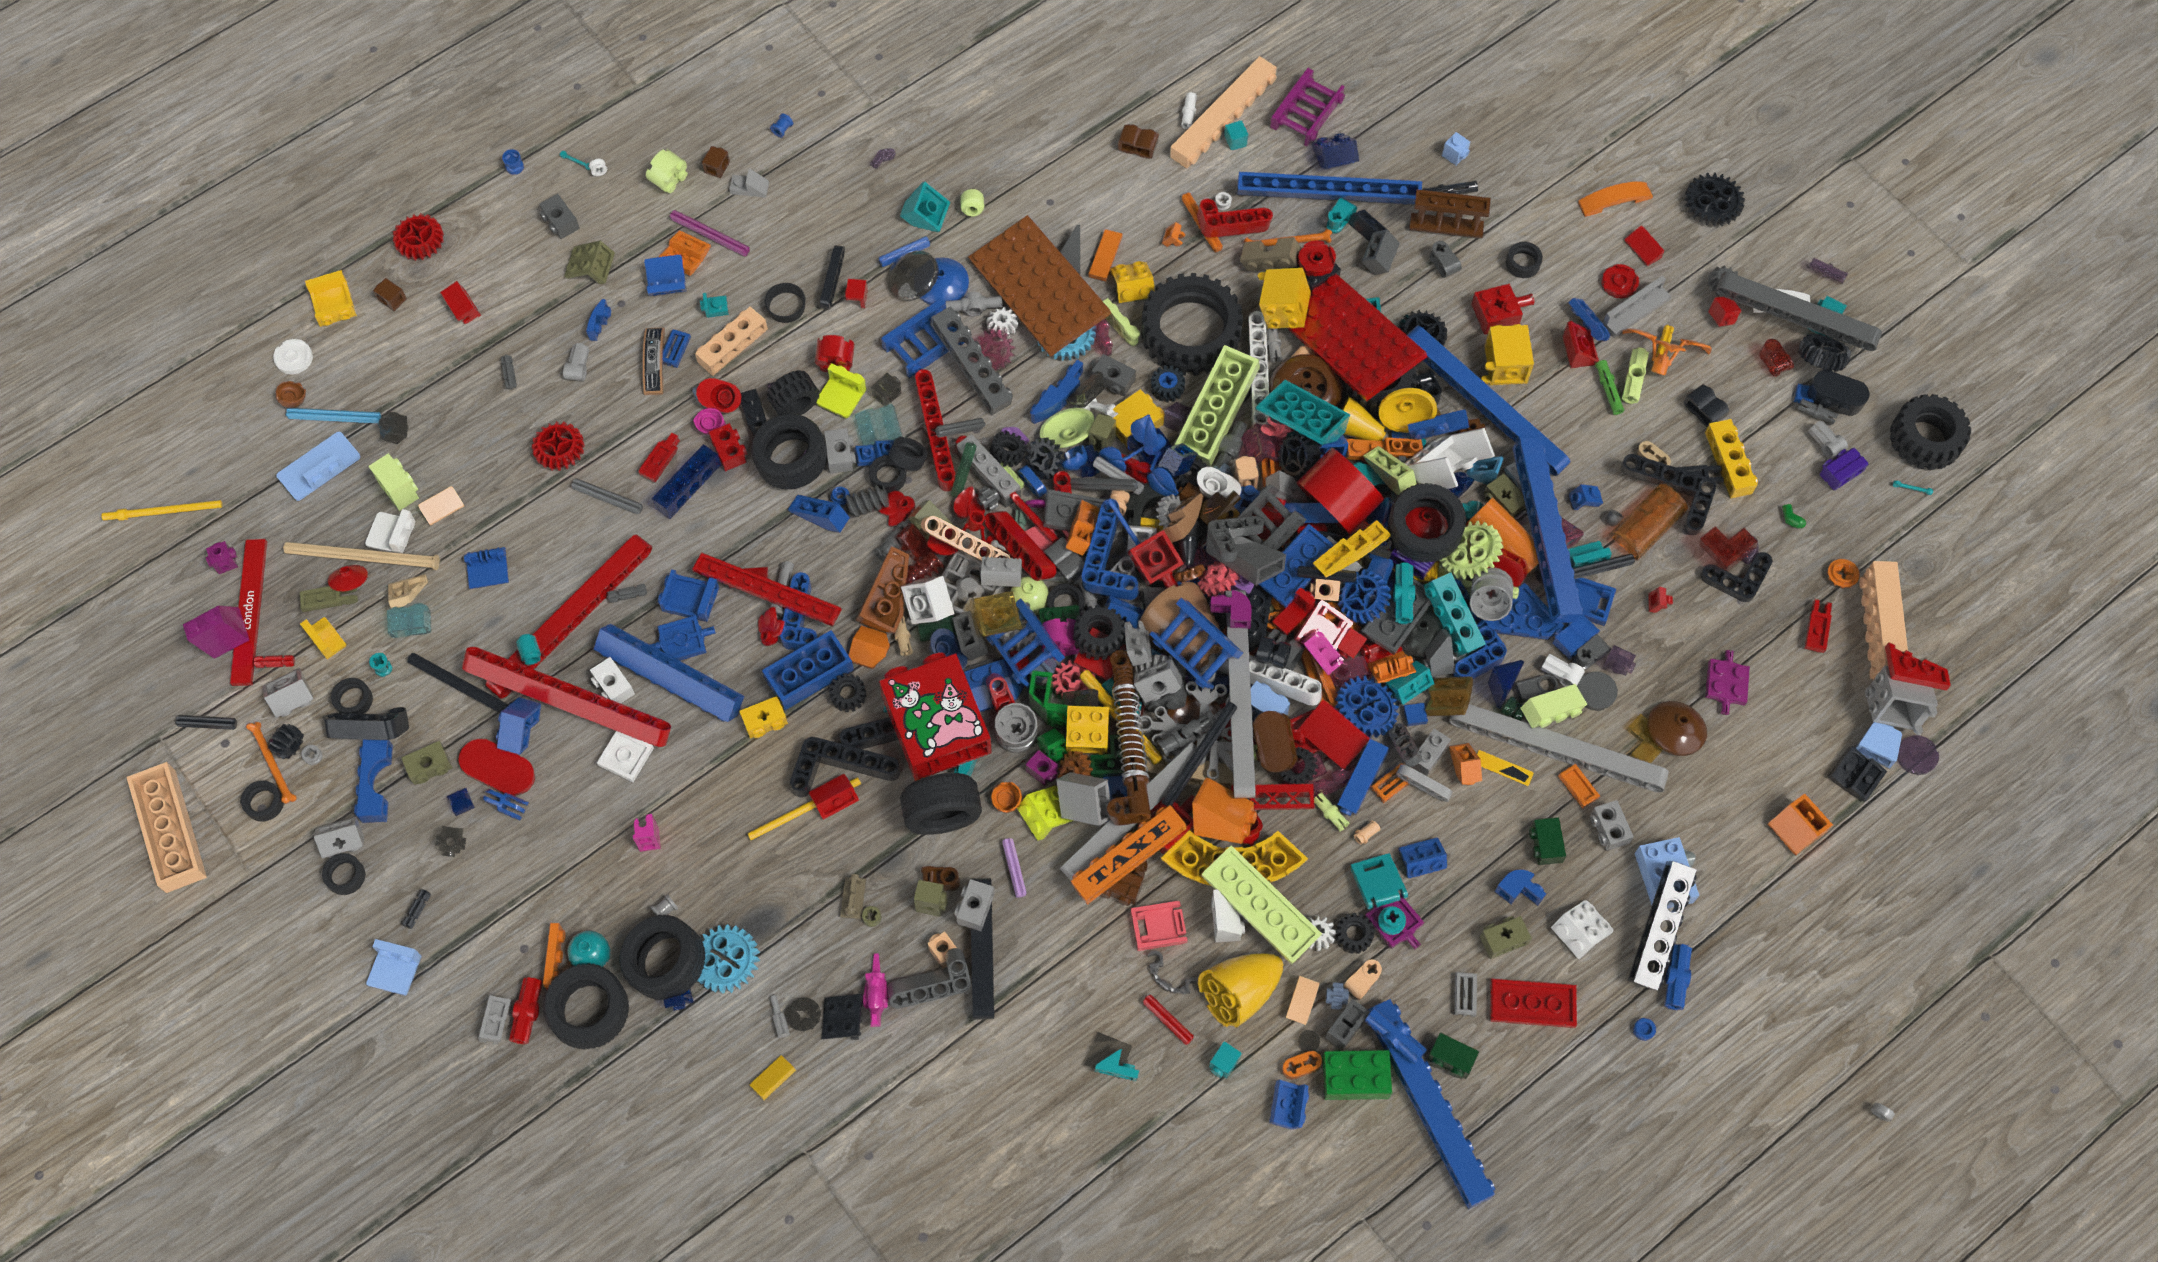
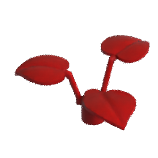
(965, 507)

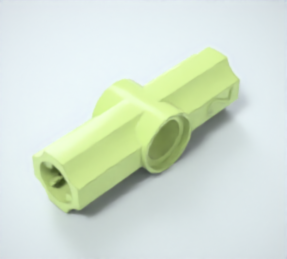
(1632, 383)

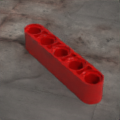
(1020, 545)

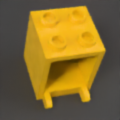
(1284, 297)
(1508, 355)
(1087, 729)

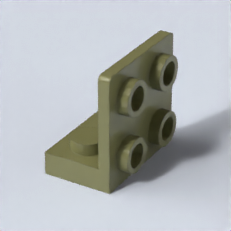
(591, 260)

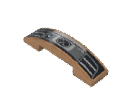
(653, 361)

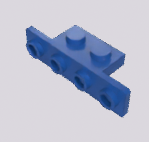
(1439, 425)

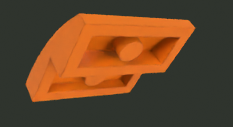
(690, 248)

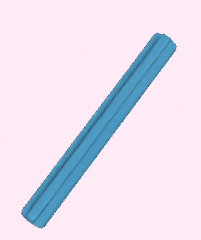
(333, 415)

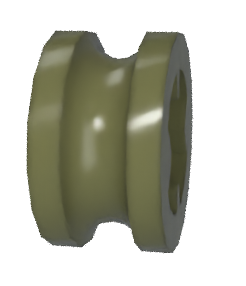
(873, 909)

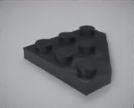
(1260, 610)

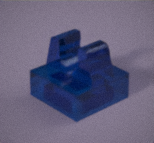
(460, 801)

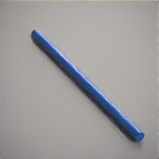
(1123, 521)

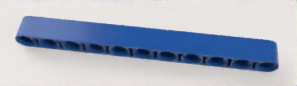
(1485, 398)

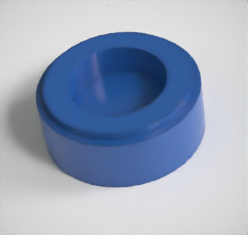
(1644, 1029)

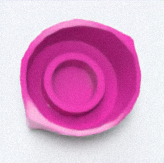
(708, 420)

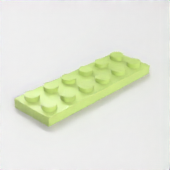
(1261, 904)

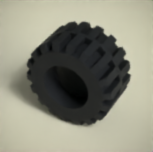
(793, 393)
(1102, 618)

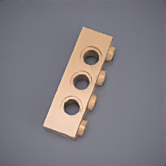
(728, 350)

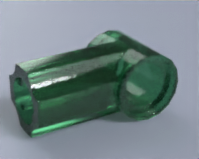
(927, 629)

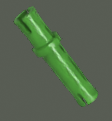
(1616, 406)

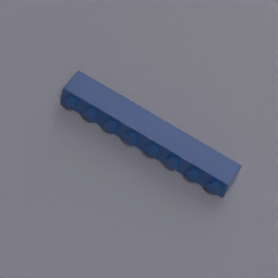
(669, 673)

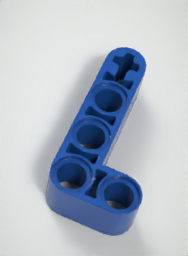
(796, 628)

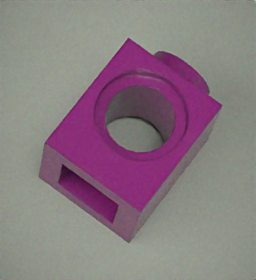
(1039, 760)

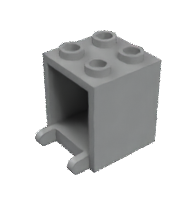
(1900, 702)

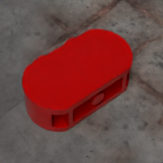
(1513, 565)

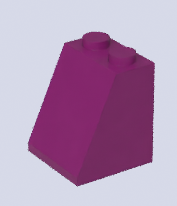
(217, 630)

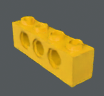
(1722, 451)

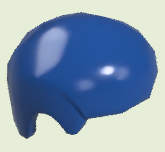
(1075, 458)

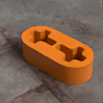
(1299, 1060)

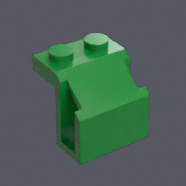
(1051, 713)

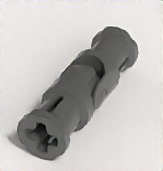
(891, 540)
(1191, 731)

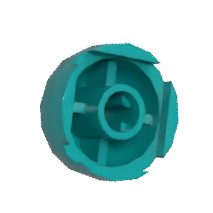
(589, 948)

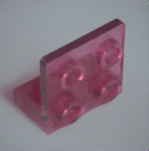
(1261, 445)

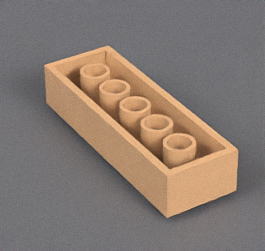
(1882, 612)
(166, 827)

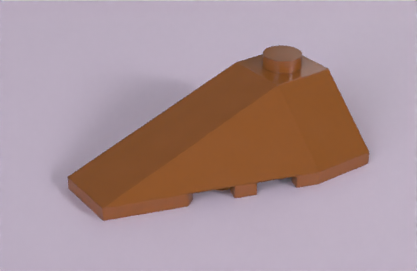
(885, 599)

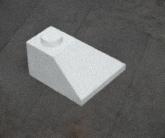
(1225, 920)

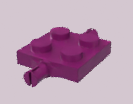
(1727, 682)
(1413, 923)

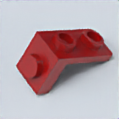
(1295, 611)

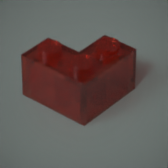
(1728, 552)

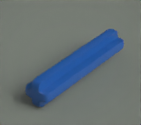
(892, 256)

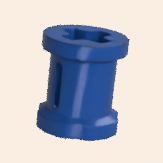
(781, 125)

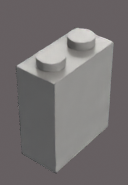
(1083, 798)

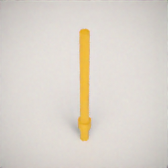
(124, 514)
(789, 816)

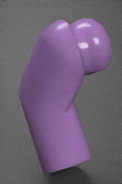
(1018, 432)

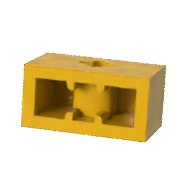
(753, 717)

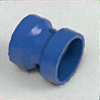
(513, 161)

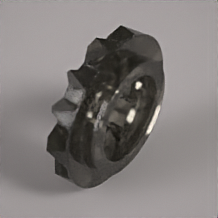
(801, 1005)

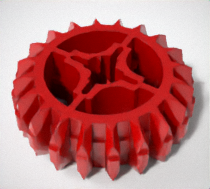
(410, 245)
(564, 452)

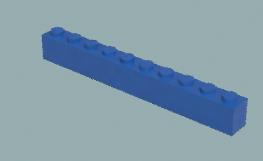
(1327, 187)
(1547, 531)
(1438, 1120)

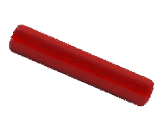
(1168, 1019)

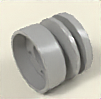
(1492, 594)
(1014, 717)

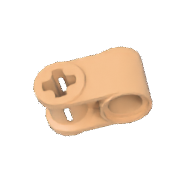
(1361, 981)

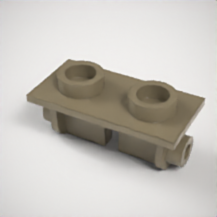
(853, 897)

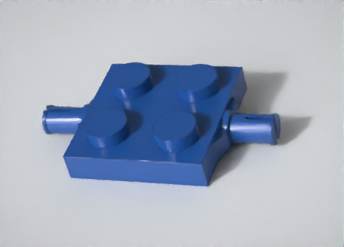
(683, 638)

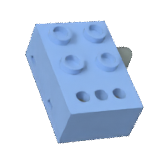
(1652, 860)

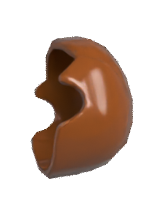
(290, 394)

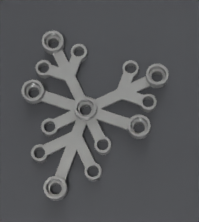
(1168, 725)

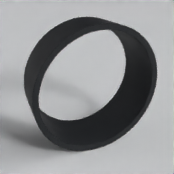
(785, 288)

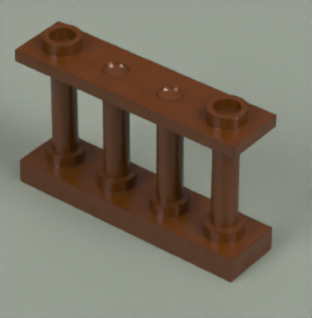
(1449, 203)

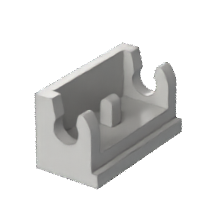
(1138, 644)
(494, 1019)

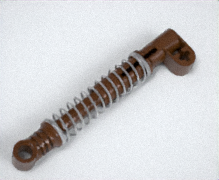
(1131, 747)

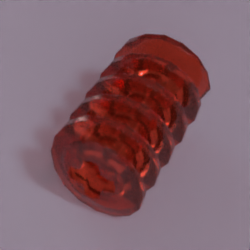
(923, 567)

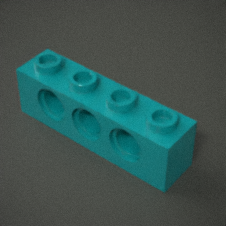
(1454, 604)

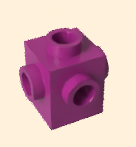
(221, 557)

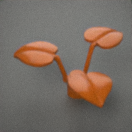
(1662, 361)

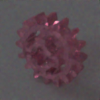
(1005, 344)

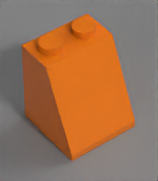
(1220, 814)

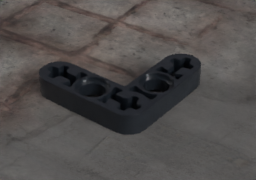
(1745, 583)

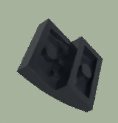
(1857, 774)

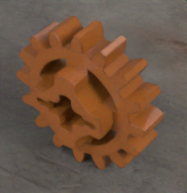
(1076, 763)

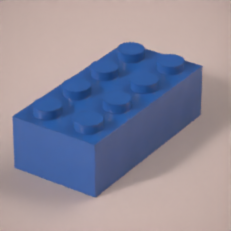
(807, 670)

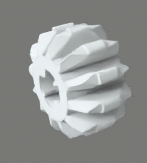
(1003, 321)
(1326, 931)

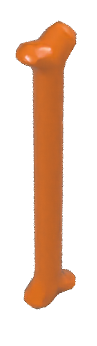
(1325, 236)
(287, 796)

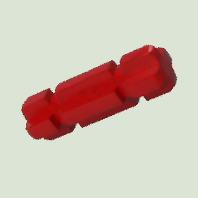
(274, 661)

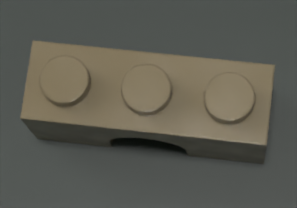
(1283, 255)

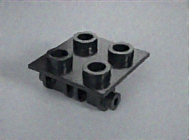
(842, 1017)

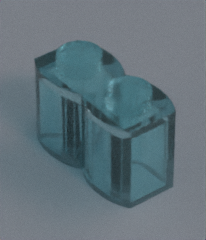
(409, 621)

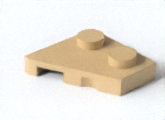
(404, 591)

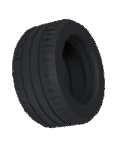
(782, 429)
(1426, 496)
(940, 803)
(640, 942)
(569, 982)

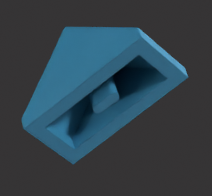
(1485, 470)

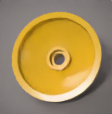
(1406, 407)

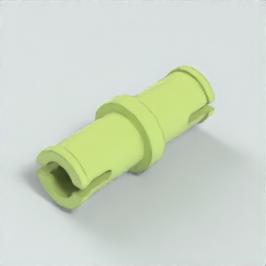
(1331, 812)

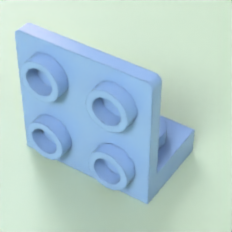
(393, 967)

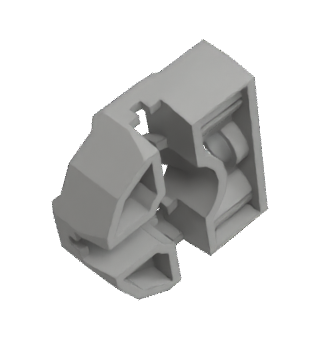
(959, 572)

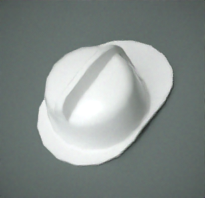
(1212, 481)

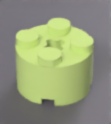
(667, 170)

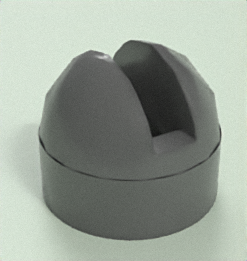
(1614, 518)

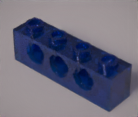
(686, 481)

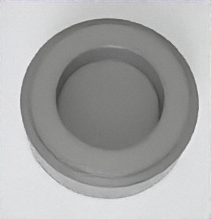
(1882, 1112)

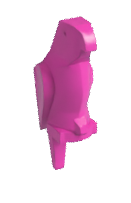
(875, 992)

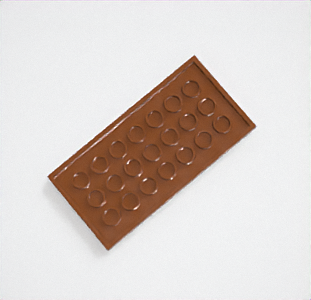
(1039, 285)

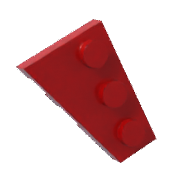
(1912, 670)

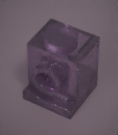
(1620, 661)

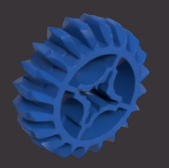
(1354, 592)

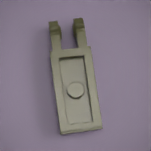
(325, 598)

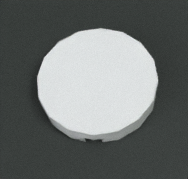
(293, 356)

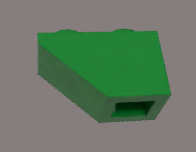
(1052, 745)

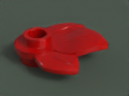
(897, 511)
(770, 627)

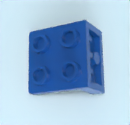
(665, 275)

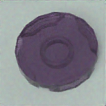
(1918, 755)

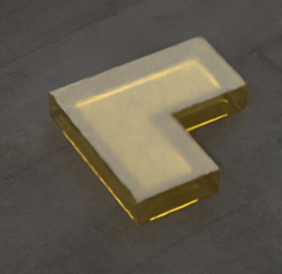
(1647, 750)

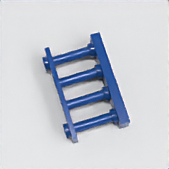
(907, 332)
(1215, 636)
(1042, 638)

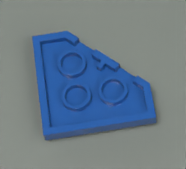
(1527, 617)

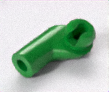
(1792, 519)

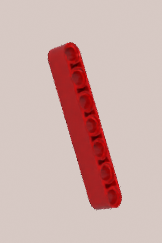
(931, 422)

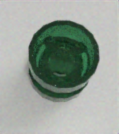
(1510, 708)

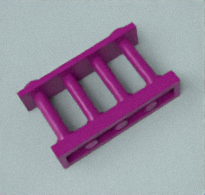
(1298, 93)

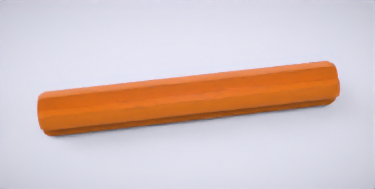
(1192, 207)

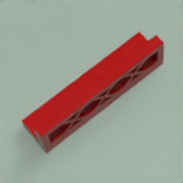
(1283, 791)

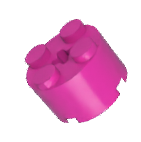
(1062, 635)

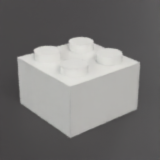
(927, 600)

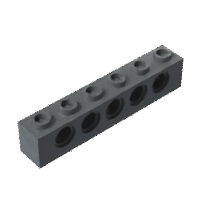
(993, 401)

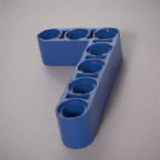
(1101, 554)
(1484, 653)

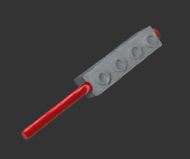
(995, 476)

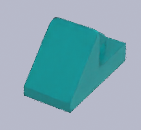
(1111, 1067)

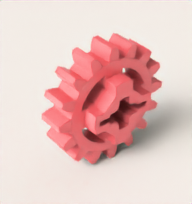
(1217, 579)
(1065, 679)

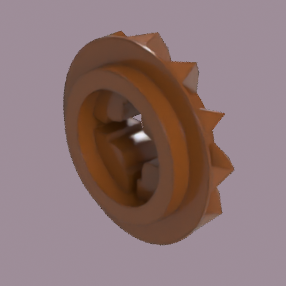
(1189, 573)

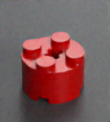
(835, 351)

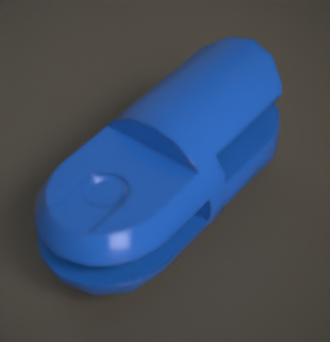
(505, 802)

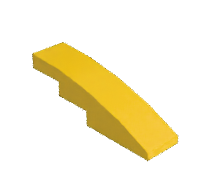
(1352, 549)

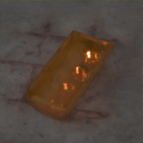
(1649, 520)

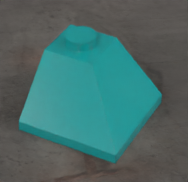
(925, 208)

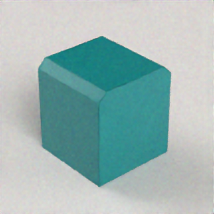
(1236, 135)

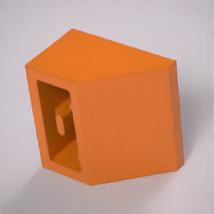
(1800, 824)

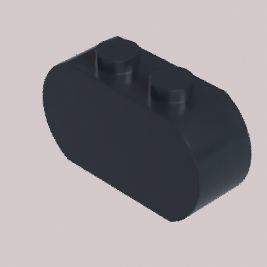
(1838, 392)

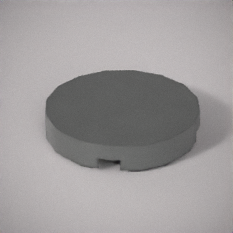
(1598, 690)

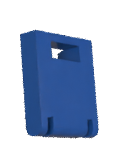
(1589, 597)

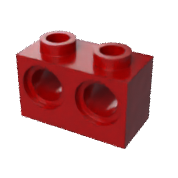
(726, 447)

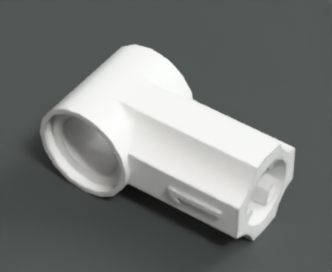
(1566, 673)

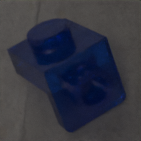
(1089, 470)
(679, 1002)

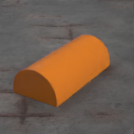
(1514, 536)

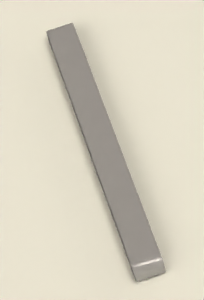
(1242, 718)
(1562, 748)

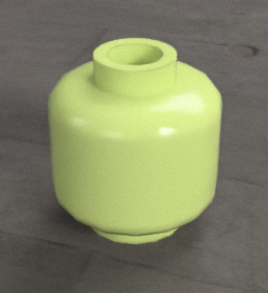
(972, 202)

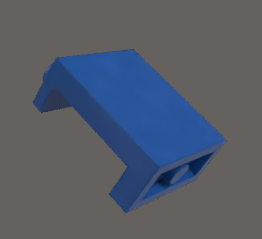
(688, 596)

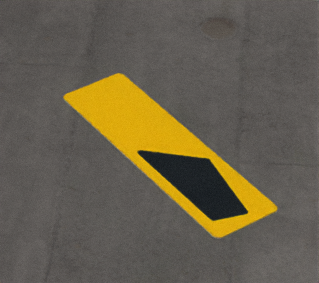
(1505, 768)

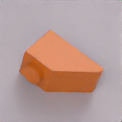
(1466, 764)

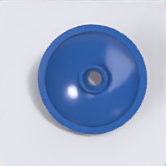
(949, 286)

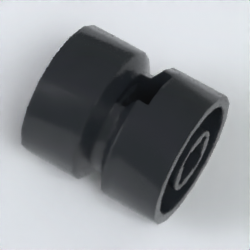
(1273, 652)

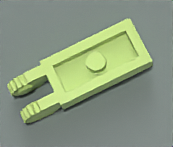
(1122, 324)

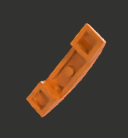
(1614, 195)

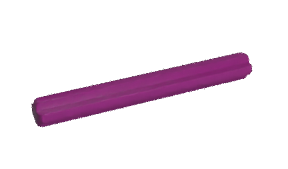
(709, 233)

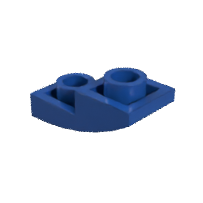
(598, 317)
(868, 453)

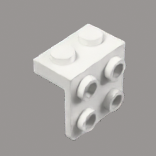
(391, 532)
(1582, 928)

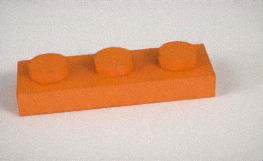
(554, 953)

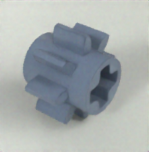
(1337, 995)

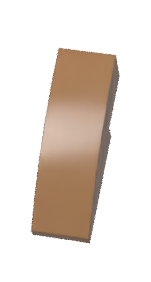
(1183, 518)

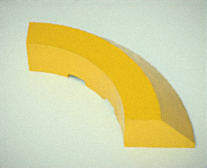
(1271, 858)

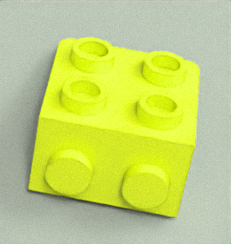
(841, 391)
(1042, 811)

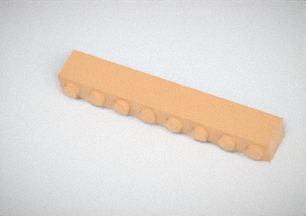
(1223, 112)

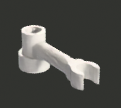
(1107, 409)

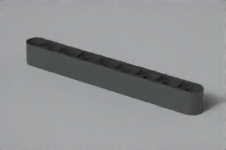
(1799, 311)

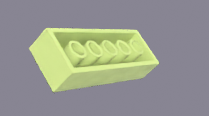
(1218, 403)

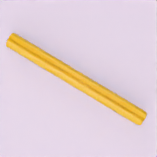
(1107, 701)

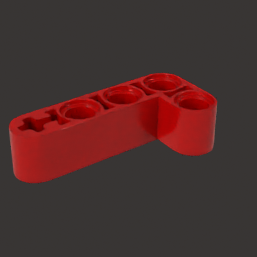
(1231, 222)

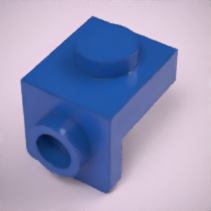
(1585, 495)

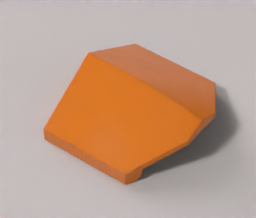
(868, 647)

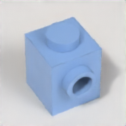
(1456, 148)

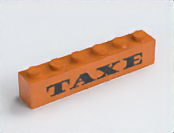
(1128, 854)

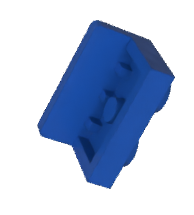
(1289, 1105)

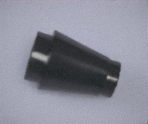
(1188, 549)

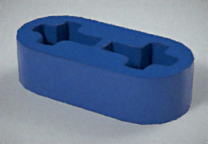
(1032, 481)

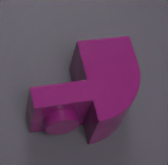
(1237, 605)

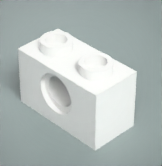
(607, 672)

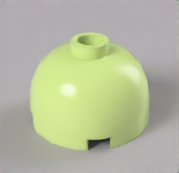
(1032, 592)

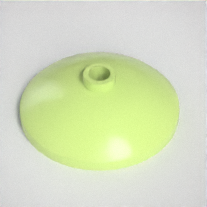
(1068, 427)

